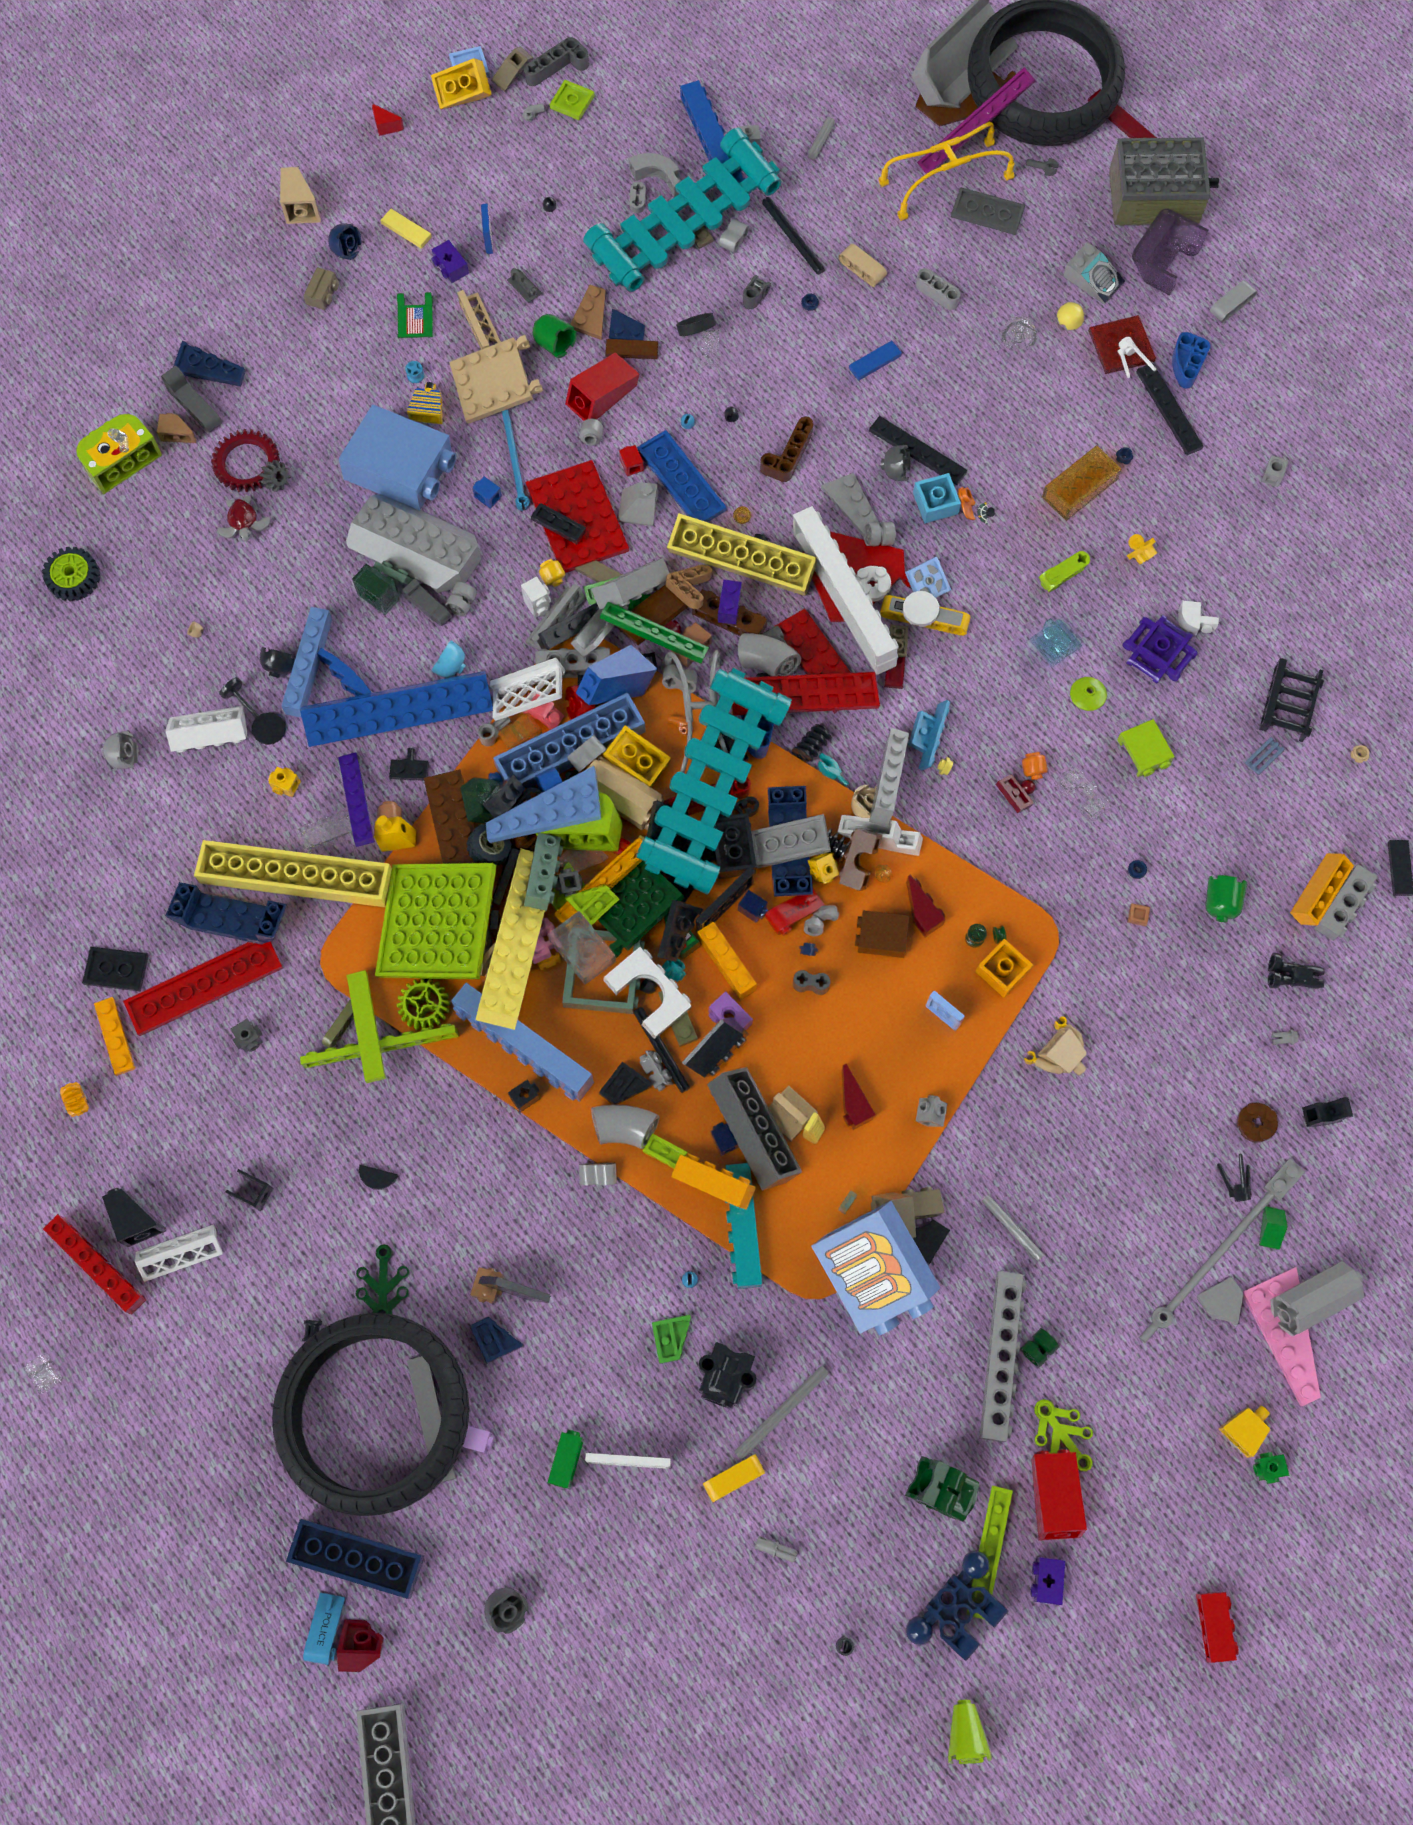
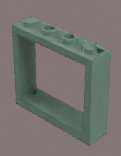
(599, 1005)

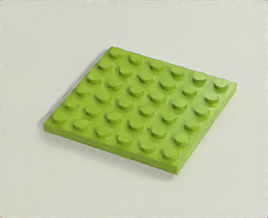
(436, 921)

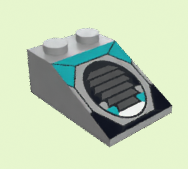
(1093, 273)

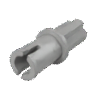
(775, 1549)

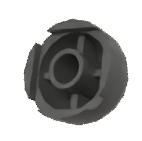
(896, 463)
(505, 1610)

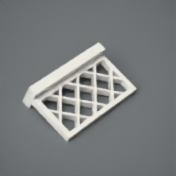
(523, 681)

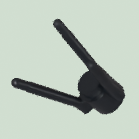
(1242, 1191)

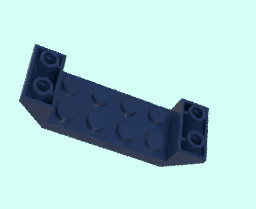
(785, 806)
(225, 915)

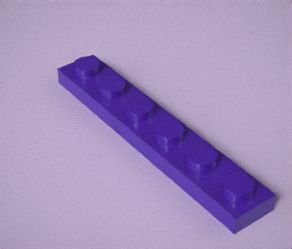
(356, 799)

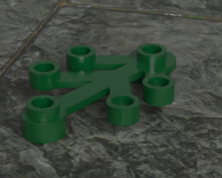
(383, 1288)

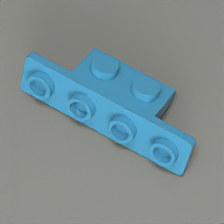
(927, 733)

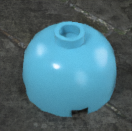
(450, 661)

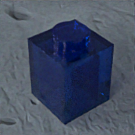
(753, 906)
(723, 1138)

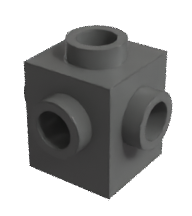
(574, 879)
(247, 1036)

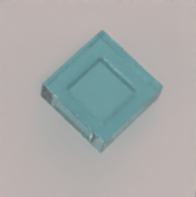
(847, 1202)

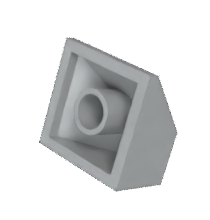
(638, 504)

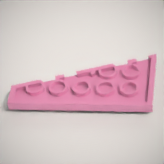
(1291, 1352)

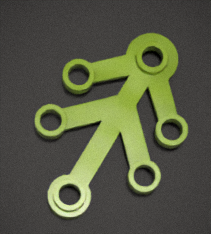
(1061, 1431)

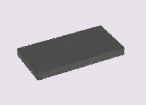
(988, 211)

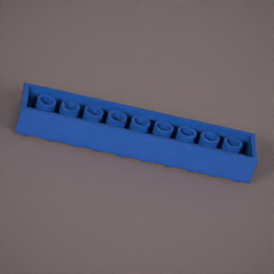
(396, 708)

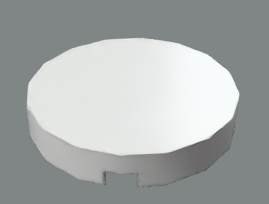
(920, 608)

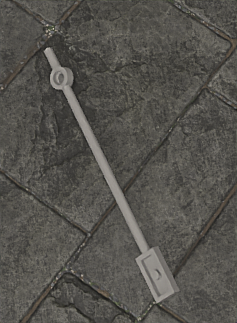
(1276, 1188)

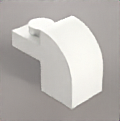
(1192, 622)

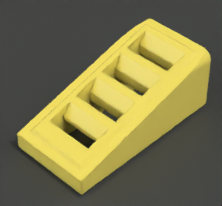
(813, 1129)

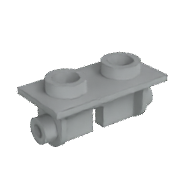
(653, 1063)

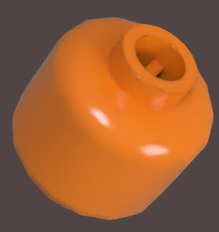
(1034, 765)

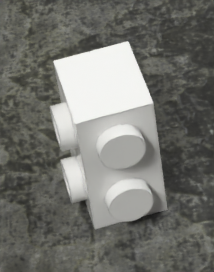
(536, 597)

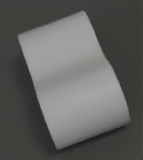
(733, 235)
(672, 678)
(586, 753)
(597, 1174)

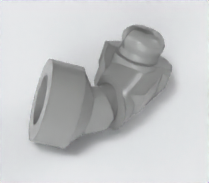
(814, 925)

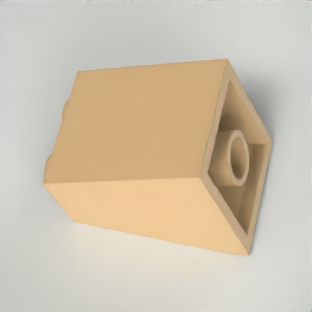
(296, 198)

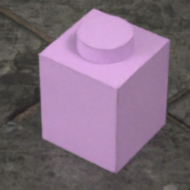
(478, 1440)

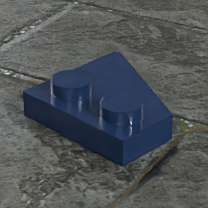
(625, 327)
(493, 1340)

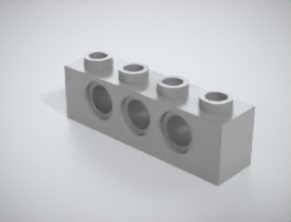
(565, 656)
(1364, 881)

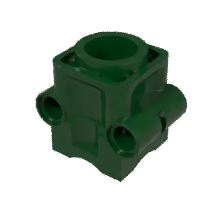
(943, 1489)

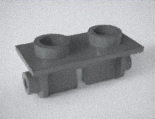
(523, 285)

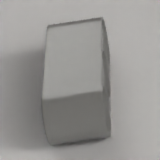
(929, 283)
(1233, 301)

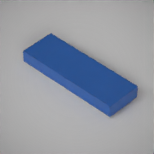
(875, 360)

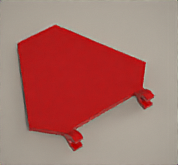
(858, 557)

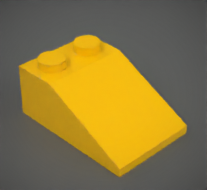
(461, 84)
(637, 756)

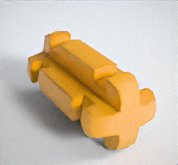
(549, 962)

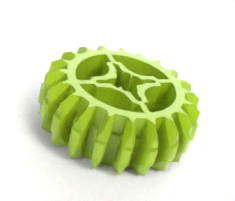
(408, 999)

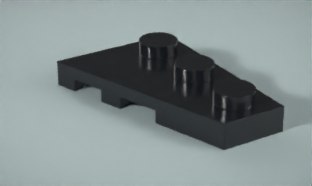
(678, 924)

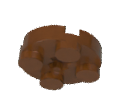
(1267, 1118)

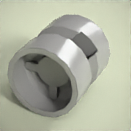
(879, 534)
(461, 599)

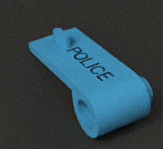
(321, 1637)

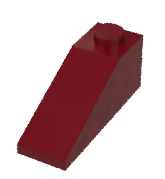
(855, 1104)

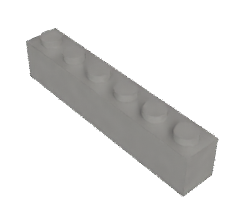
(889, 777)

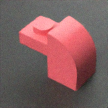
(545, 713)

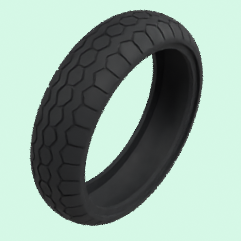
(1066, 19)
(292, 1393)

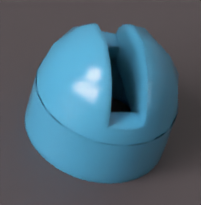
(691, 421)
(694, 1278)

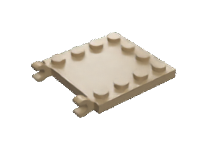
(493, 379)

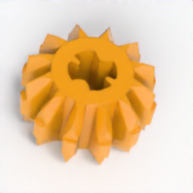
(74, 1099)

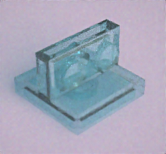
(1055, 642)

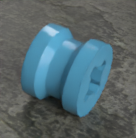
(413, 367)

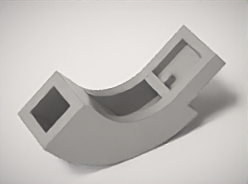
(655, 165)

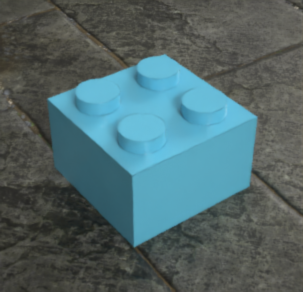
(936, 498)

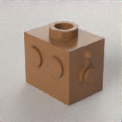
(483, 1292)

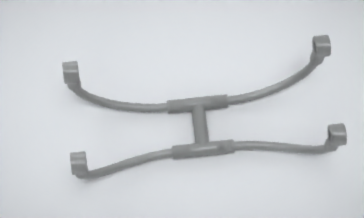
(714, 662)

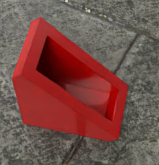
(386, 121)

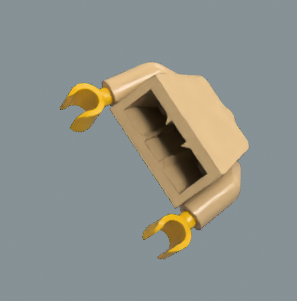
(1062, 1052)

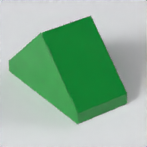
(1273, 1228)

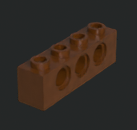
(757, 621)

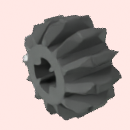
(281, 475)

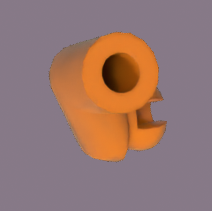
(681, 724)

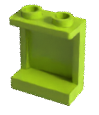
(1147, 748)

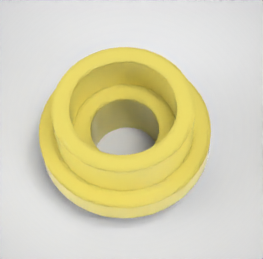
(945, 766)

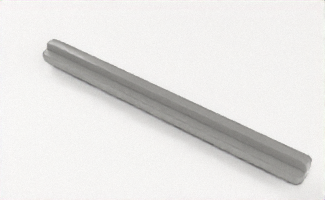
(767, 1426)

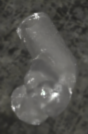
(119, 437)

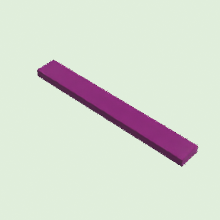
(982, 115)

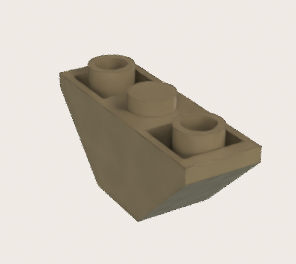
(511, 68)

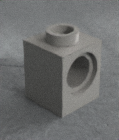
(1271, 476)

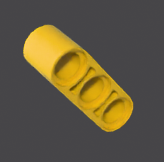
(733, 1478)

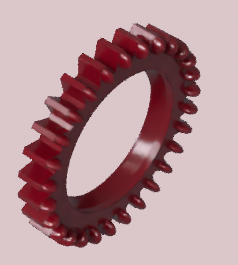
(221, 454)

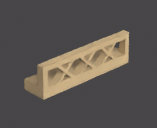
(475, 324)

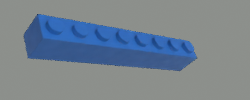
(705, 122)

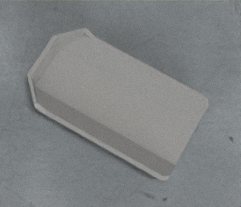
(944, 63)
(414, 542)

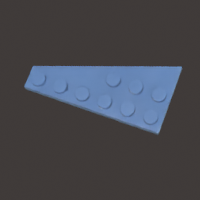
(561, 806)

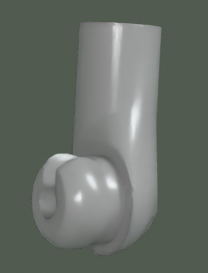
(532, 110)

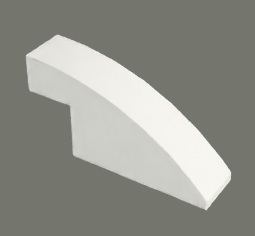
(893, 837)

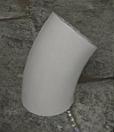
(767, 655)
(624, 1124)

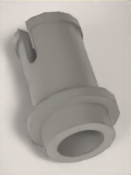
(1285, 1037)

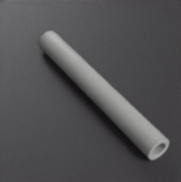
(1012, 1228)

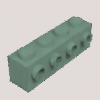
(542, 872)

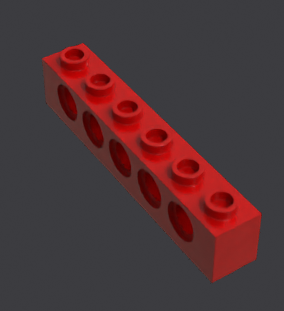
(94, 1264)

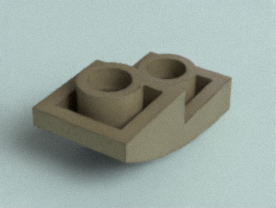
(900, 634)

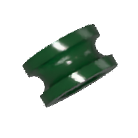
(999, 934)

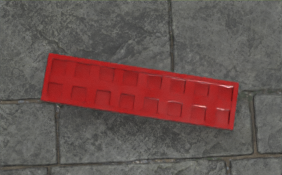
(822, 691)

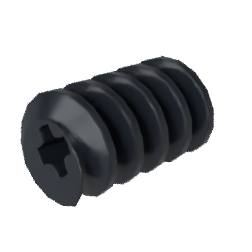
(811, 743)
(838, 846)

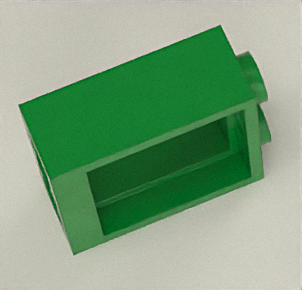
(566, 1459)

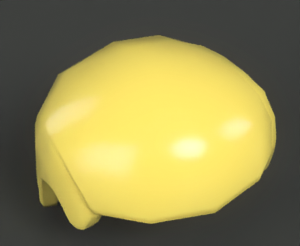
(1071, 315)

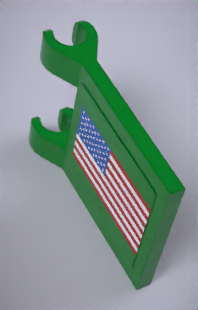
(415, 320)

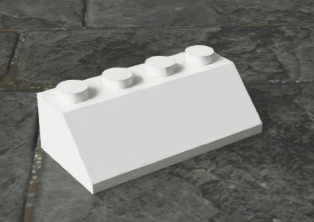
(206, 729)

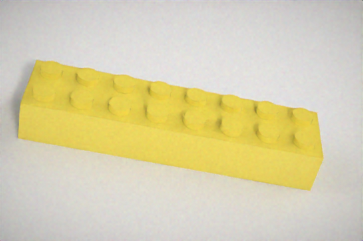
(742, 554)

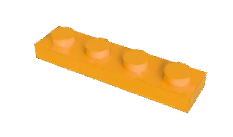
(114, 1036)

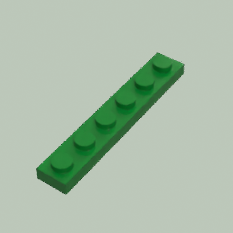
(654, 632)

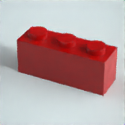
(1217, 1627)

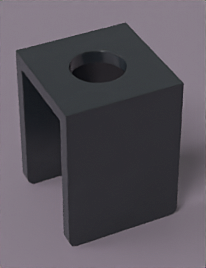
(263, 1196)

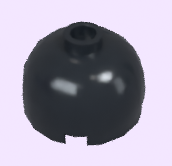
(276, 662)

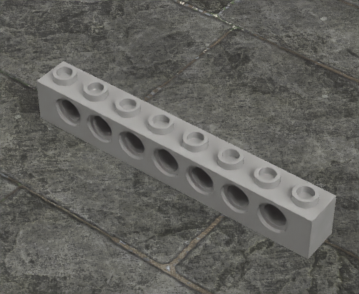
(988, 1429)

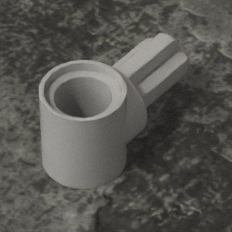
(494, 729)

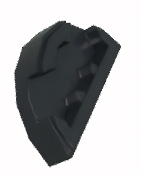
(376, 1178)

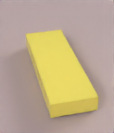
(406, 228)

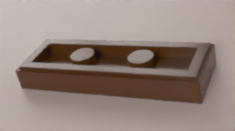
(632, 348)

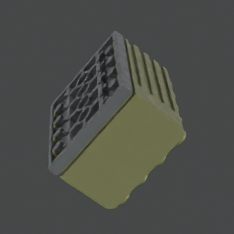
(1159, 176)

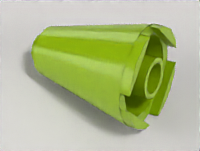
(967, 1735)

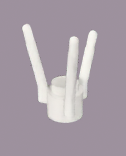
(1128, 347)

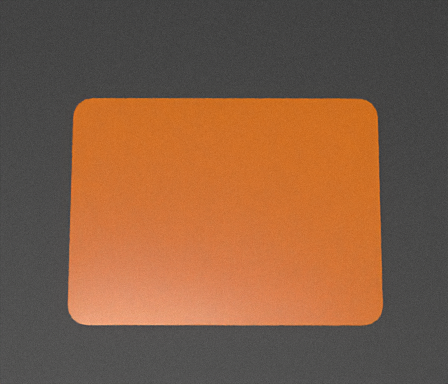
(797, 1039)

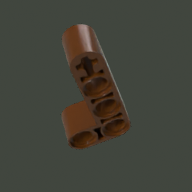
(792, 449)

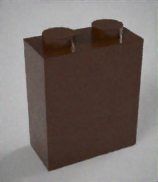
(882, 934)

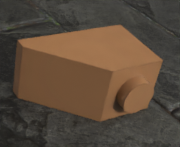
(173, 429)

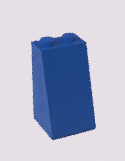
(615, 676)

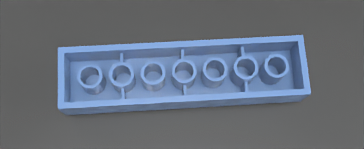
(556, 744)
(528, 1047)

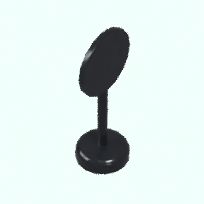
(267, 727)

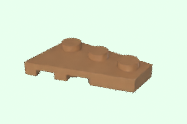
(590, 313)

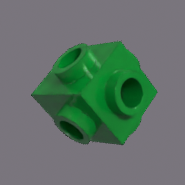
(1277, 1469)

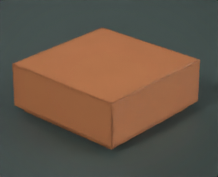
(1138, 914)

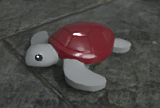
(242, 518)

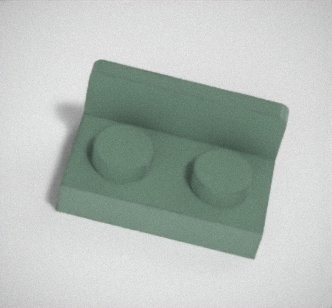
(399, 575)

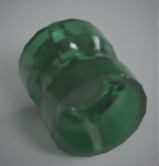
(976, 931)

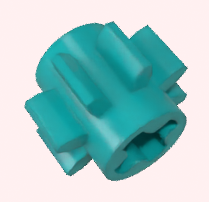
(674, 970)

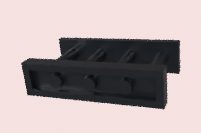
(1274, 703)

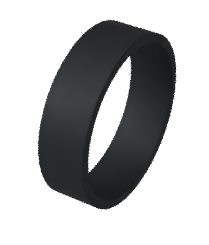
(696, 324)

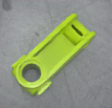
(1064, 571)

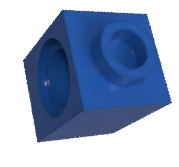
(487, 492)

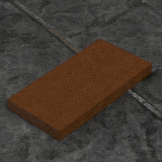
(658, 608)

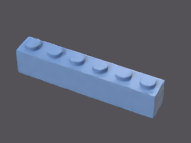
(306, 661)

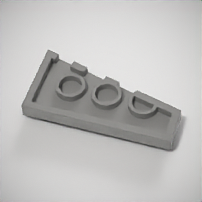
(851, 500)

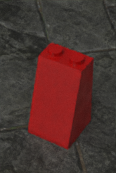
(600, 387)
(1058, 1495)

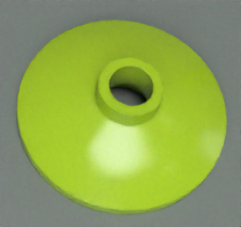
(1085, 700)

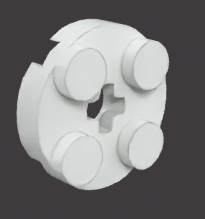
(876, 574)

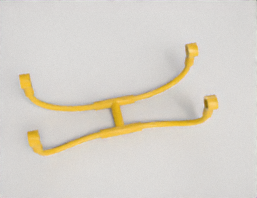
(954, 162)

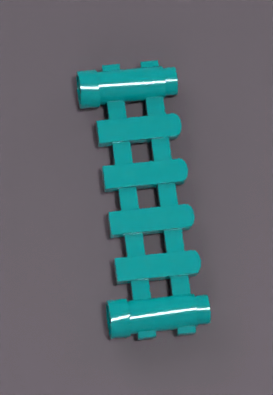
(742, 155)
(687, 866)

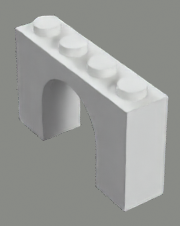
(641, 966)

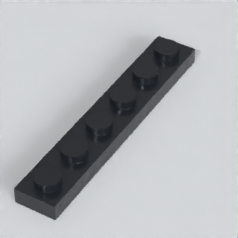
(1170, 409)
(918, 450)

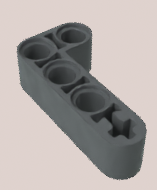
(555, 59)
(190, 400)

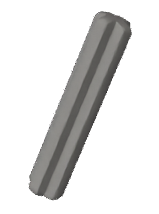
(821, 138)

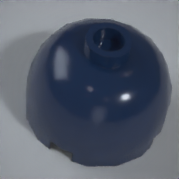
(342, 238)

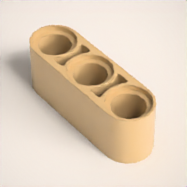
(862, 265)

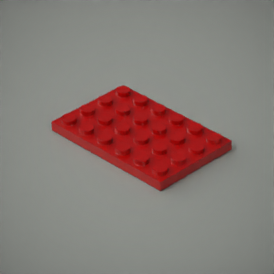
(581, 497)

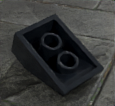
(735, 847)

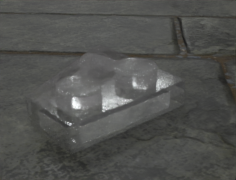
(582, 859)

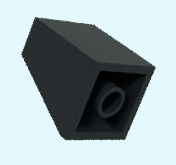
(129, 1218)

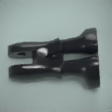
(1298, 974)

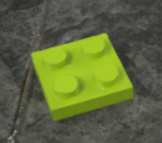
(572, 100)

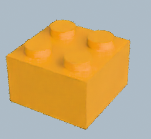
(1004, 968)

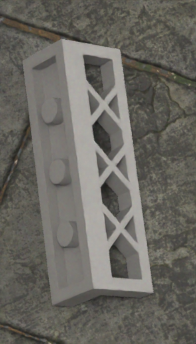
(561, 609)
(592, 633)

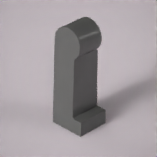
(426, 603)

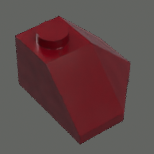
(358, 1646)

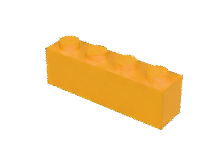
(1322, 889)
(726, 961)
(714, 1182)

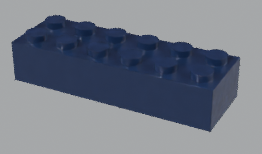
(355, 1558)

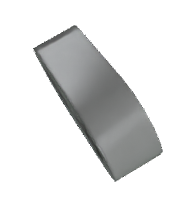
(637, 197)

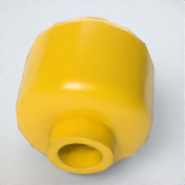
(552, 573)

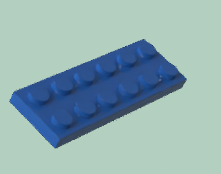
(681, 478)

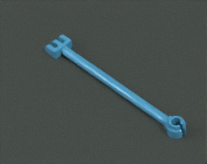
(515, 464)

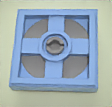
(928, 578)

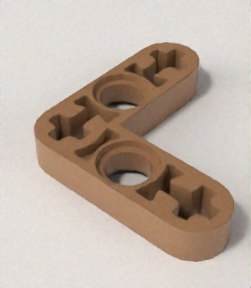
(681, 584)

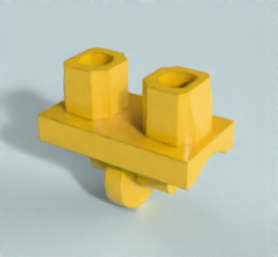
(1142, 550)

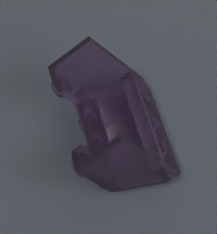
(1162, 243)

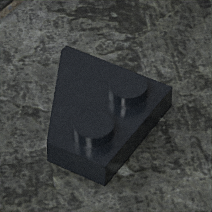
(624, 1084)

